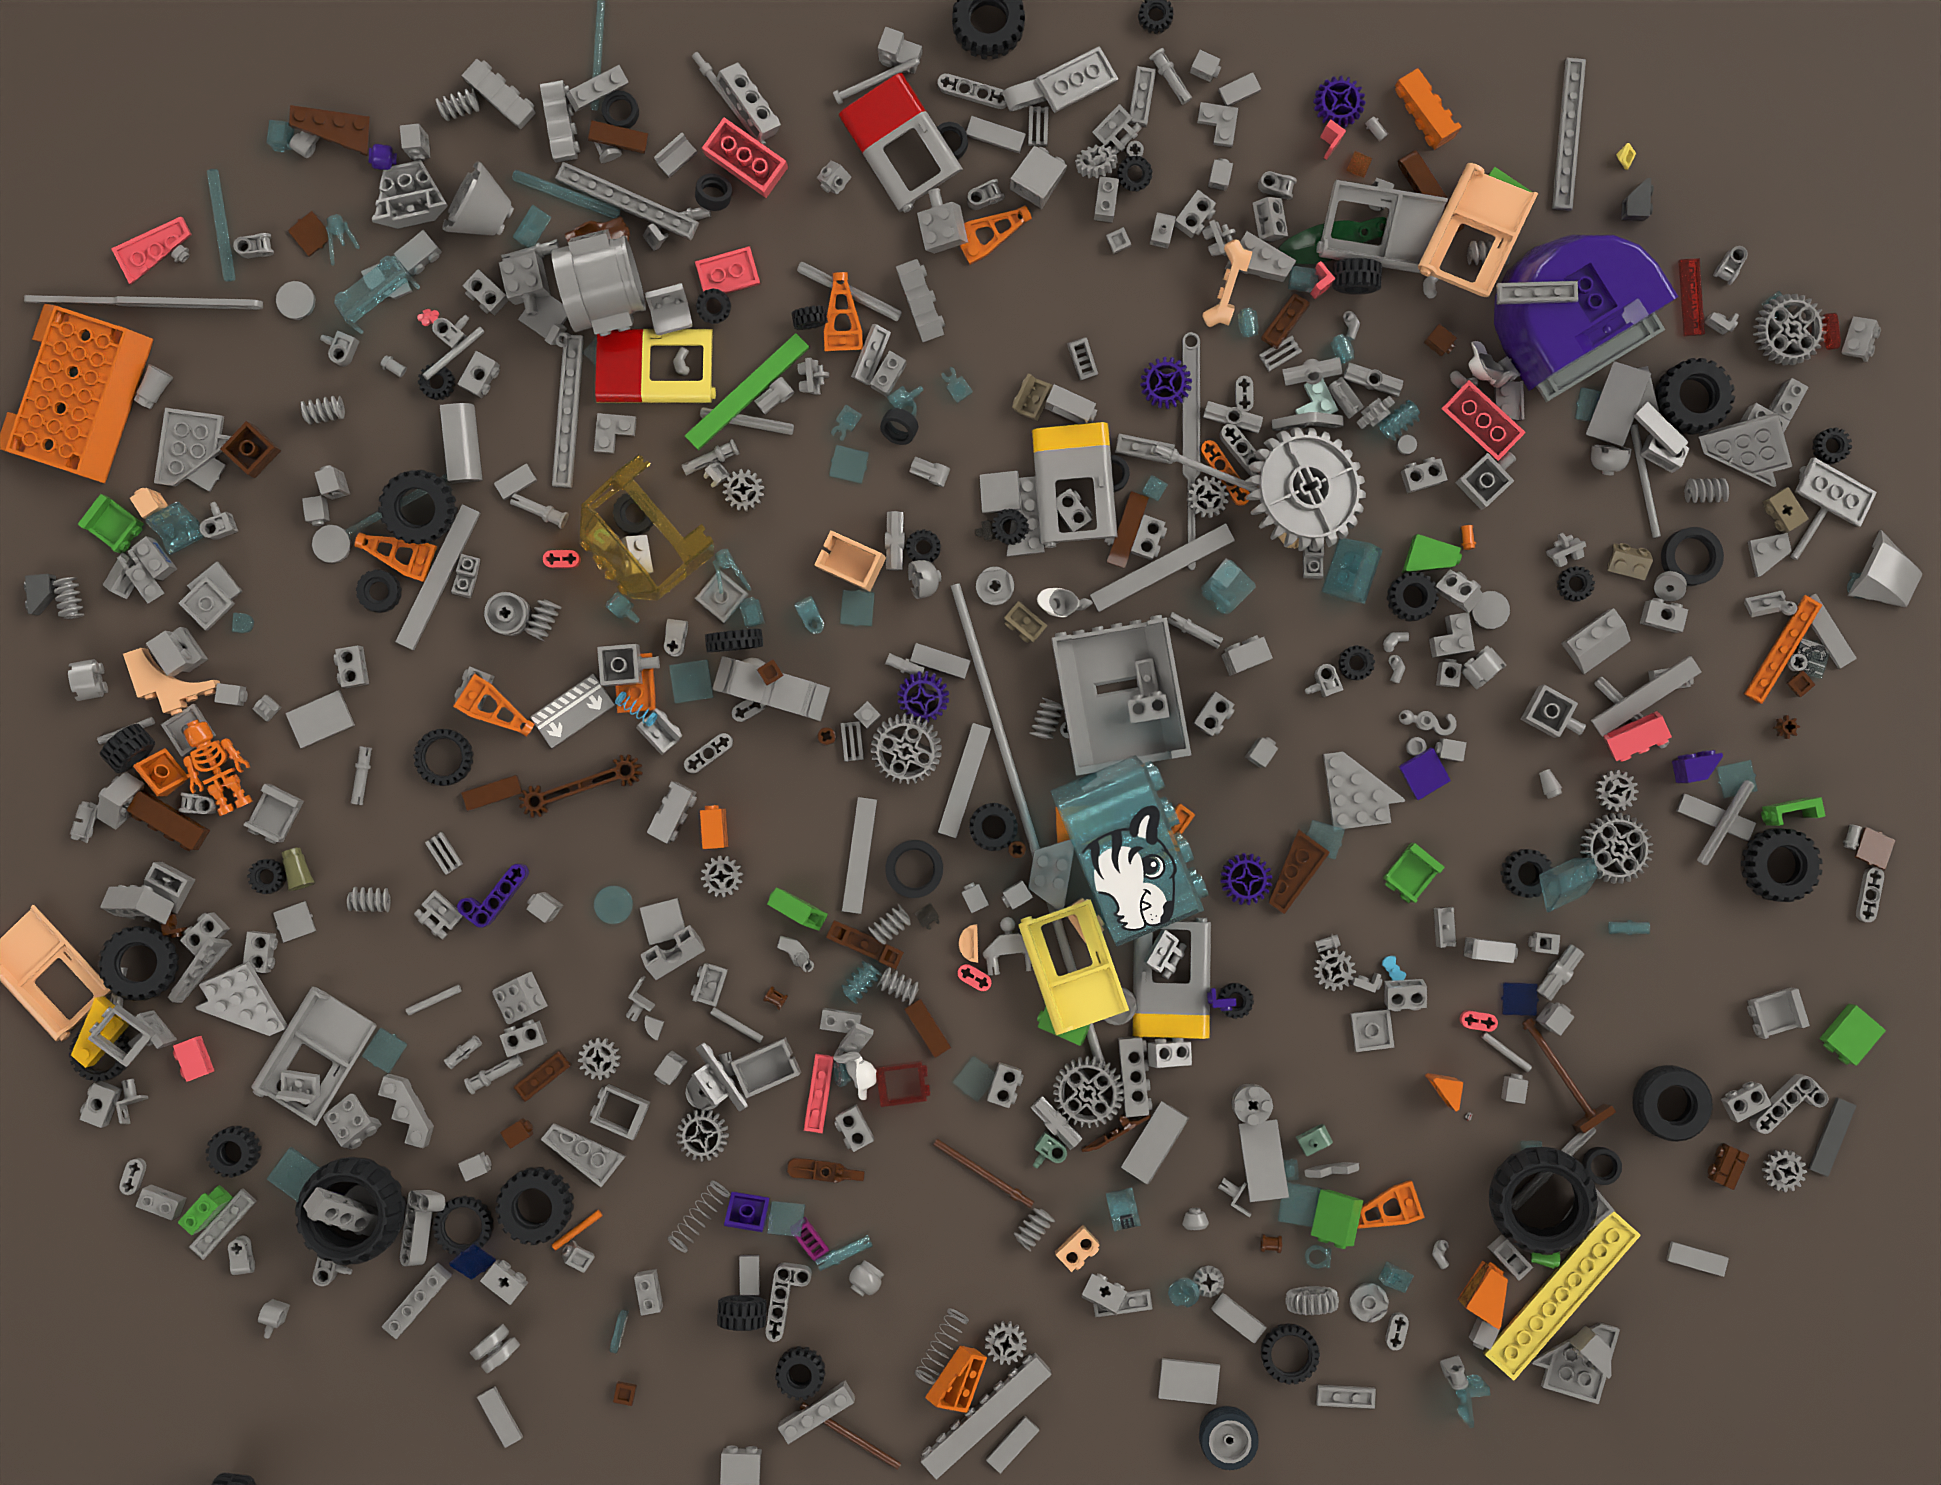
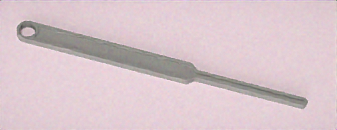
(150, 302)
(1191, 424)

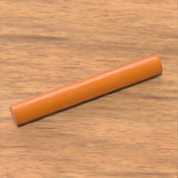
(576, 1230)

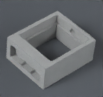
(1070, 405)
(112, 1049)
(637, 1121)

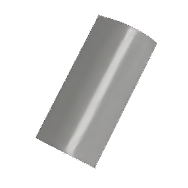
(461, 442)
(1155, 1142)

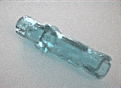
(843, 1253)

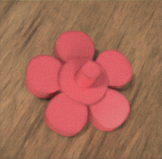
(428, 317)

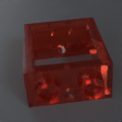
(882, 1085)

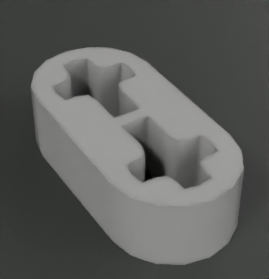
(1248, 393)
(747, 715)
(136, 1177)
(1392, 1330)

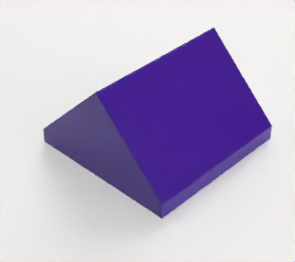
(747, 1211)

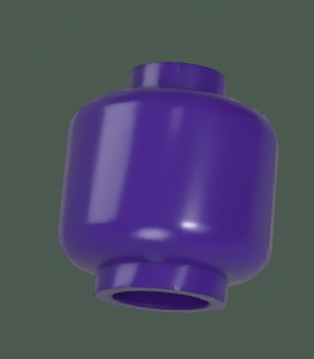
(382, 157)

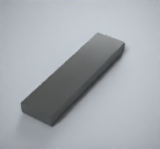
(1832, 1137)

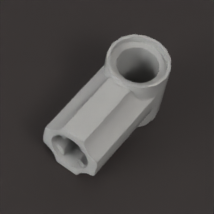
(304, 143)
(778, 392)
(934, 473)

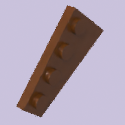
(336, 127)
(1298, 869)

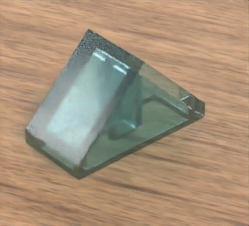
(1395, 1277)

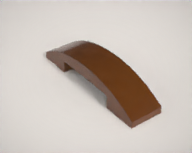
(1127, 530)
(864, 944)

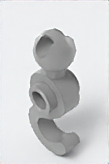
(1426, 720)

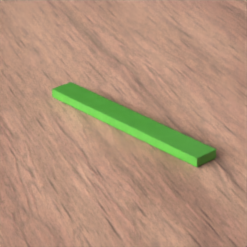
(746, 392)

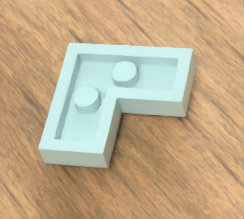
(1320, 399)

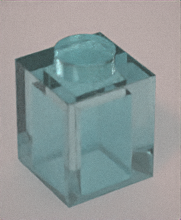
(279, 135)
(1302, 279)
(752, 612)

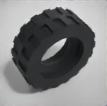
(623, 523)
(366, 582)

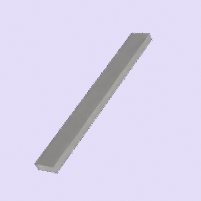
(1568, 134)
(627, 201)
(568, 412)
(1162, 567)
(438, 577)

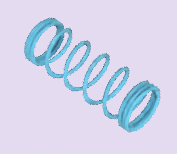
(621, 697)

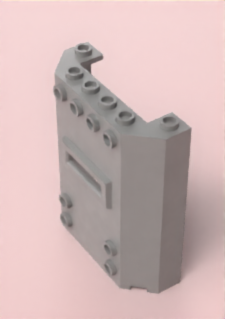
(1101, 723)

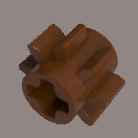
(1780, 727)

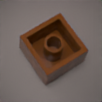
(250, 449)

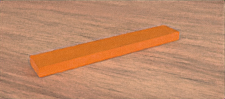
(1783, 649)

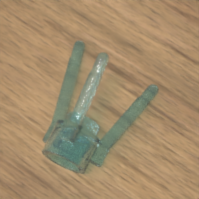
(337, 227)
(724, 559)

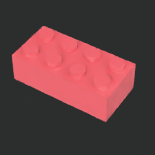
(745, 157)
(1483, 420)

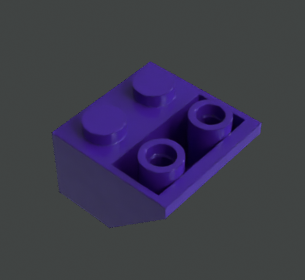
(1695, 768)

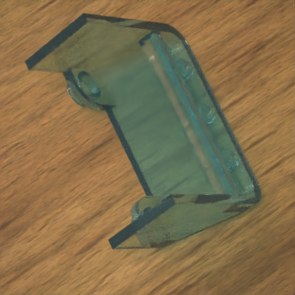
(372, 290)

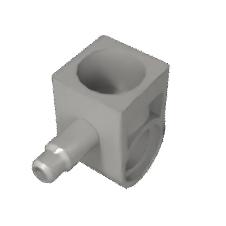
(1162, 230)
(453, 335)
(340, 343)
(223, 523)
(1325, 686)
(332, 1270)
(273, 1315)

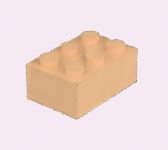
(850, 561)

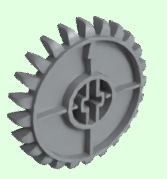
(1306, 488)

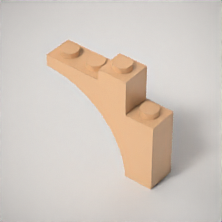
(152, 681)

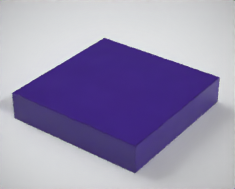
(1424, 773)

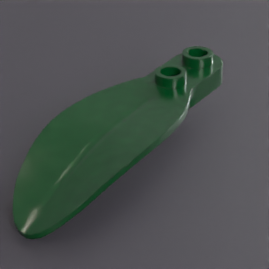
(1304, 244)

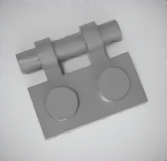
(1113, 125)
(442, 910)
(1161, 951)

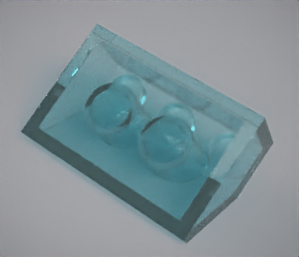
(1352, 570)
(1567, 882)

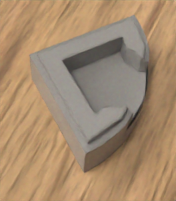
(653, 1026)

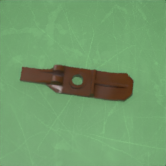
(1115, 1133)
(813, 1170)

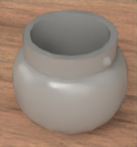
(865, 1279)

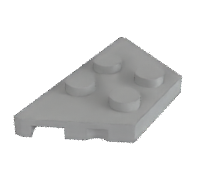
(1051, 873)

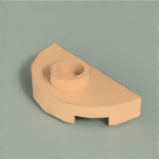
(969, 943)

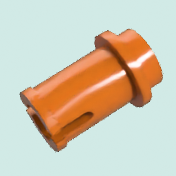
(1467, 537)

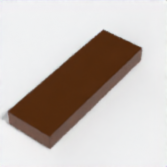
(618, 136)
(1285, 321)
(492, 792)
(927, 1028)
(542, 1076)

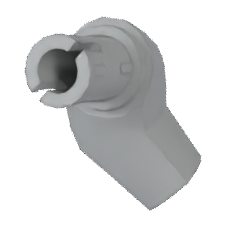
(797, 952)

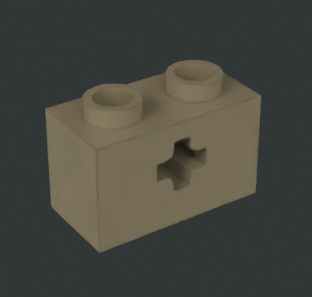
(1794, 513)

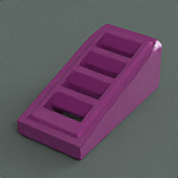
(814, 1235)

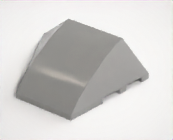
(407, 197)
(1887, 575)

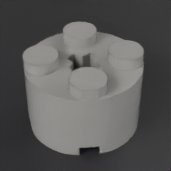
(1483, 668)
(87, 679)
(1254, 1093)

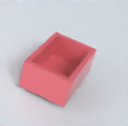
(1637, 736)

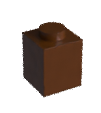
(1441, 340)
(517, 1132)

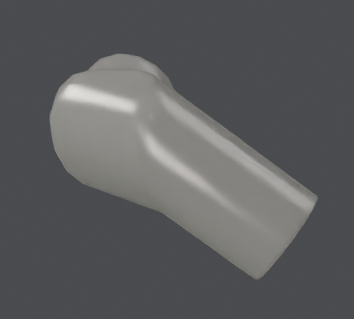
(1429, 286)
(679, 362)
(1393, 638)
(1438, 1253)

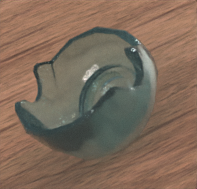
(1184, 1292)

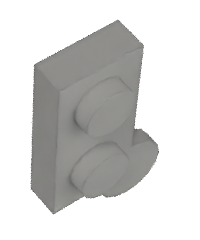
(1769, 604)

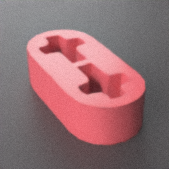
(561, 554)
(977, 973)
(1478, 1025)

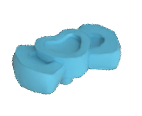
(1395, 973)

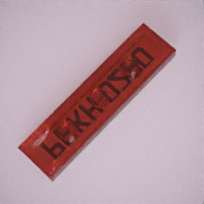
(1691, 297)

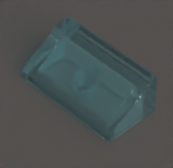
(531, 227)

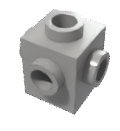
(833, 177)

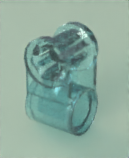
(808, 612)

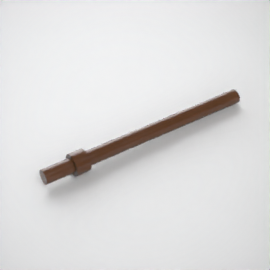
(1015, 1194)
(858, 1440)

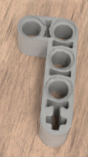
(1242, 458)
(1785, 1108)
(417, 1225)
(782, 1301)

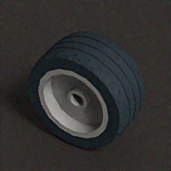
(1216, 1445)

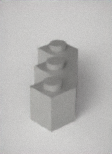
(920, 300)
(407, 1109)

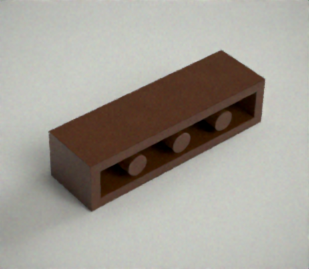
(167, 820)

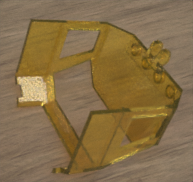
(617, 559)

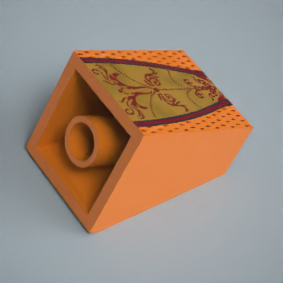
(1486, 1293)

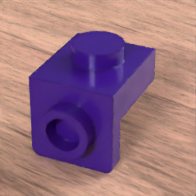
(1224, 1004)

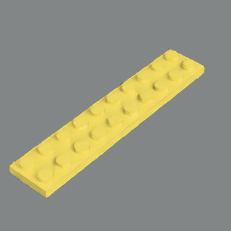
(1561, 1295)

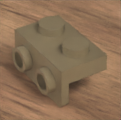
(1032, 397)
(1630, 561)
(1024, 622)

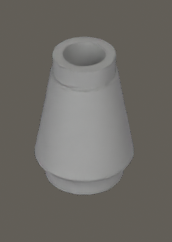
(1550, 784)

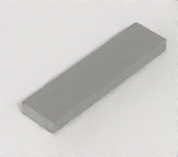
(1537, 292)
(1831, 637)
(1712, 815)
(223, 1224)

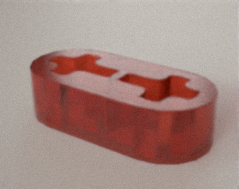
(1832, 337)

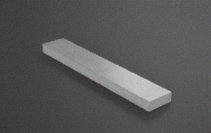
(1646, 696)
(964, 780)
(859, 855)

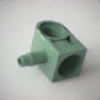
(1314, 1139)
(1045, 1146)

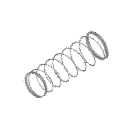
(725, 1193)
(924, 1373)

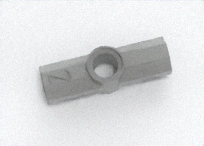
(1312, 371)
(1361, 376)
(1245, 420)
(894, 540)
(1560, 972)
(1056, 1122)

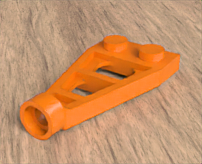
(974, 249)
(842, 340)
(419, 562)
(472, 695)
(1408, 1203)

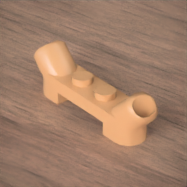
(1240, 260)

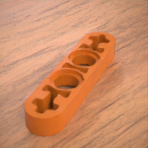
(1228, 469)

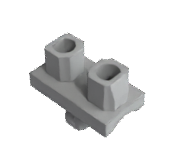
(1214, 230)
(814, 375)
(1566, 546)

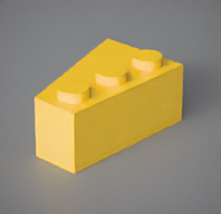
(86, 1051)

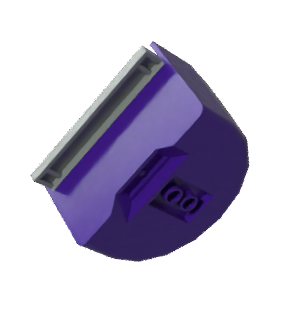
(1613, 315)

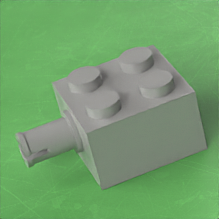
(942, 224)
(525, 280)
(1486, 479)
(623, 664)
(1551, 712)

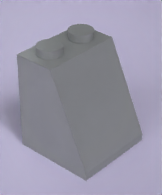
(1038, 176)

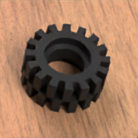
(1152, 25)
(1123, 173)
(713, 294)
(809, 317)
(441, 392)
(1843, 443)
(1002, 519)
(923, 535)
(1567, 592)
(1356, 651)
(256, 882)
(1247, 1000)

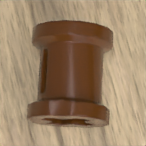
(821, 738)
(1016, 855)
(775, 998)
(1271, 1243)

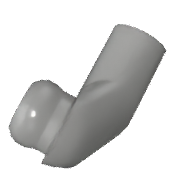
(1352, 324)
(1459, 380)
(1398, 668)

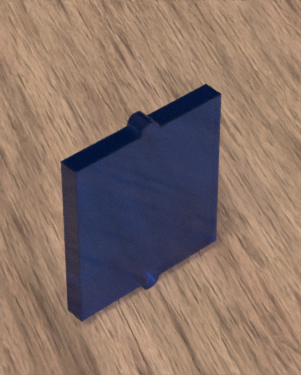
(1519, 999)
(472, 1261)

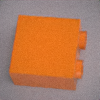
(713, 827)

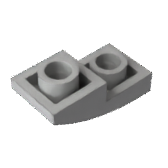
(1313, 562)
(466, 576)

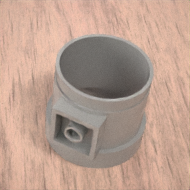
(598, 282)

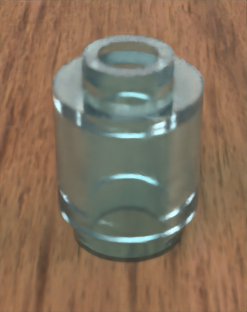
(1248, 322)
(1343, 348)

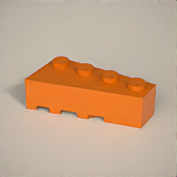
(1427, 109)

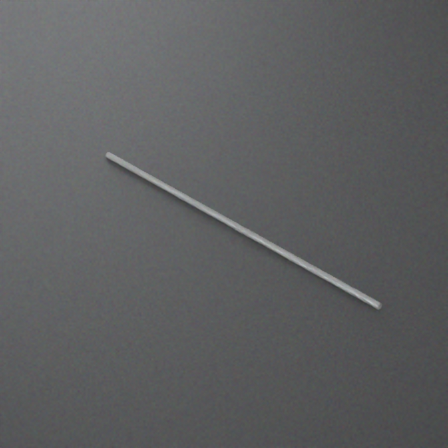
(1016, 787)

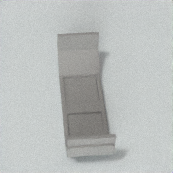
(785, 693)

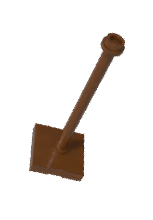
(1592, 1116)

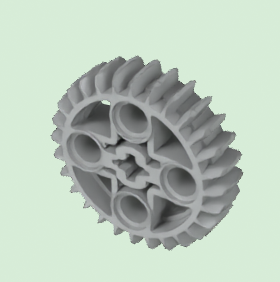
(1798, 329)
(912, 753)
(1624, 850)
(1088, 1083)

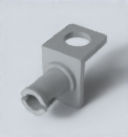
(639, 1002)
(130, 1097)
(1234, 1192)

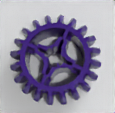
(1333, 97)
(1155, 370)
(915, 698)
(1247, 888)

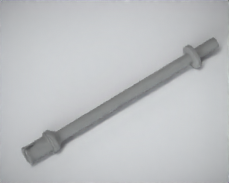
(1174, 456)

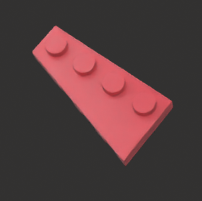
(148, 249)

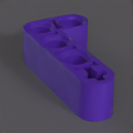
(498, 893)

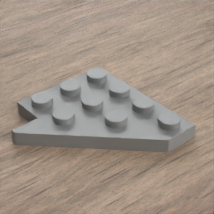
(187, 444)
(1750, 446)
(1356, 794)
(242, 999)
(1569, 1373)

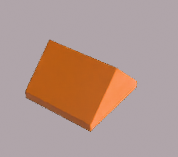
(161, 772)
(1448, 1088)

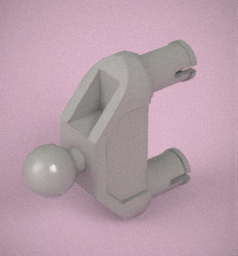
(1005, 944)

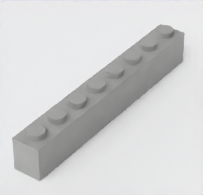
(985, 1415)

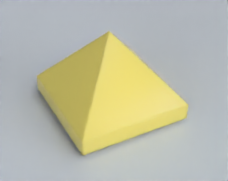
(1626, 156)

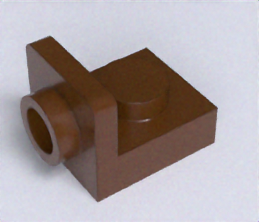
(170, 928)

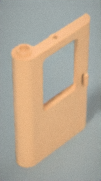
(1486, 206)
(27, 953)

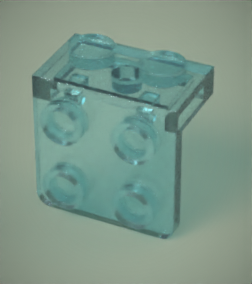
(175, 526)
(1228, 587)
(1476, 1388)

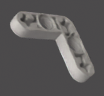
(1306, 419)

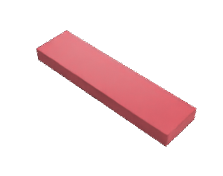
(819, 1093)

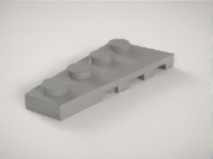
(1029, 509)
(203, 962)
(586, 1155)

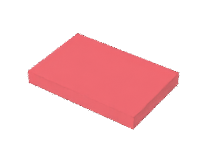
(728, 271)

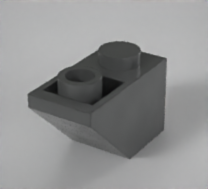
(1637, 204)
(39, 592)

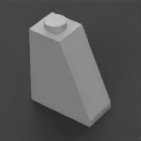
(1490, 950)

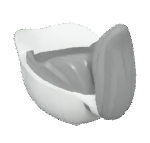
(1485, 368)
(1061, 602)
(860, 1071)

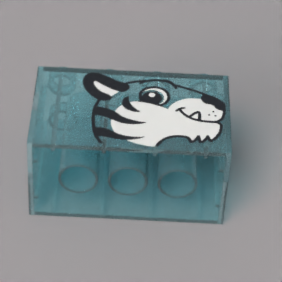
(1130, 849)

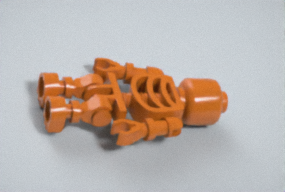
(199, 736)

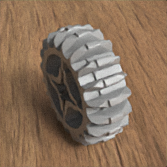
(704, 1143)
(1312, 1300)

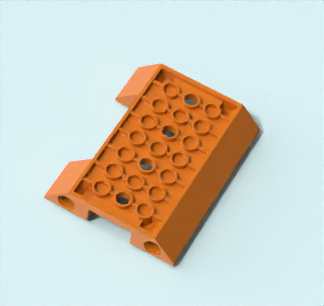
(94, 399)

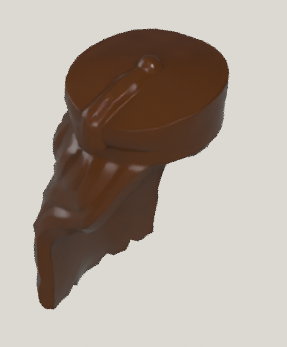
(616, 227)

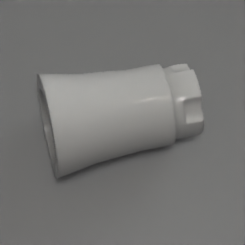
(152, 386)

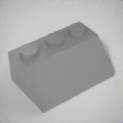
(1597, 640)

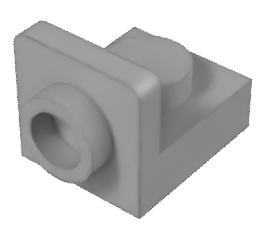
(1720, 324)
(1363, 982)
(577, 1256)

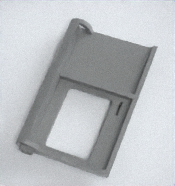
(326, 1028)

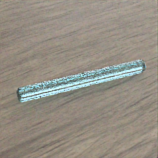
(566, 194)
(221, 225)

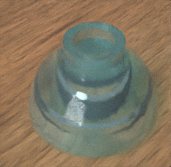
(841, 1075)

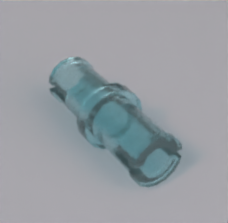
(1629, 927)

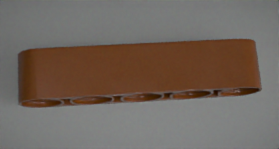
(1420, 177)

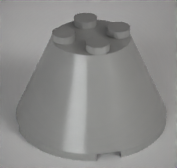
(478, 205)

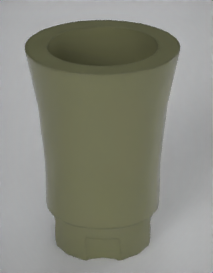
(296, 870)

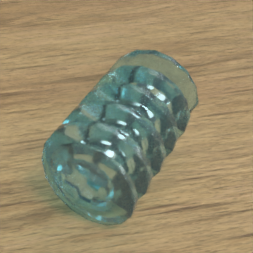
(1399, 420)
(860, 981)

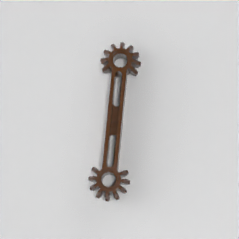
(580, 786)

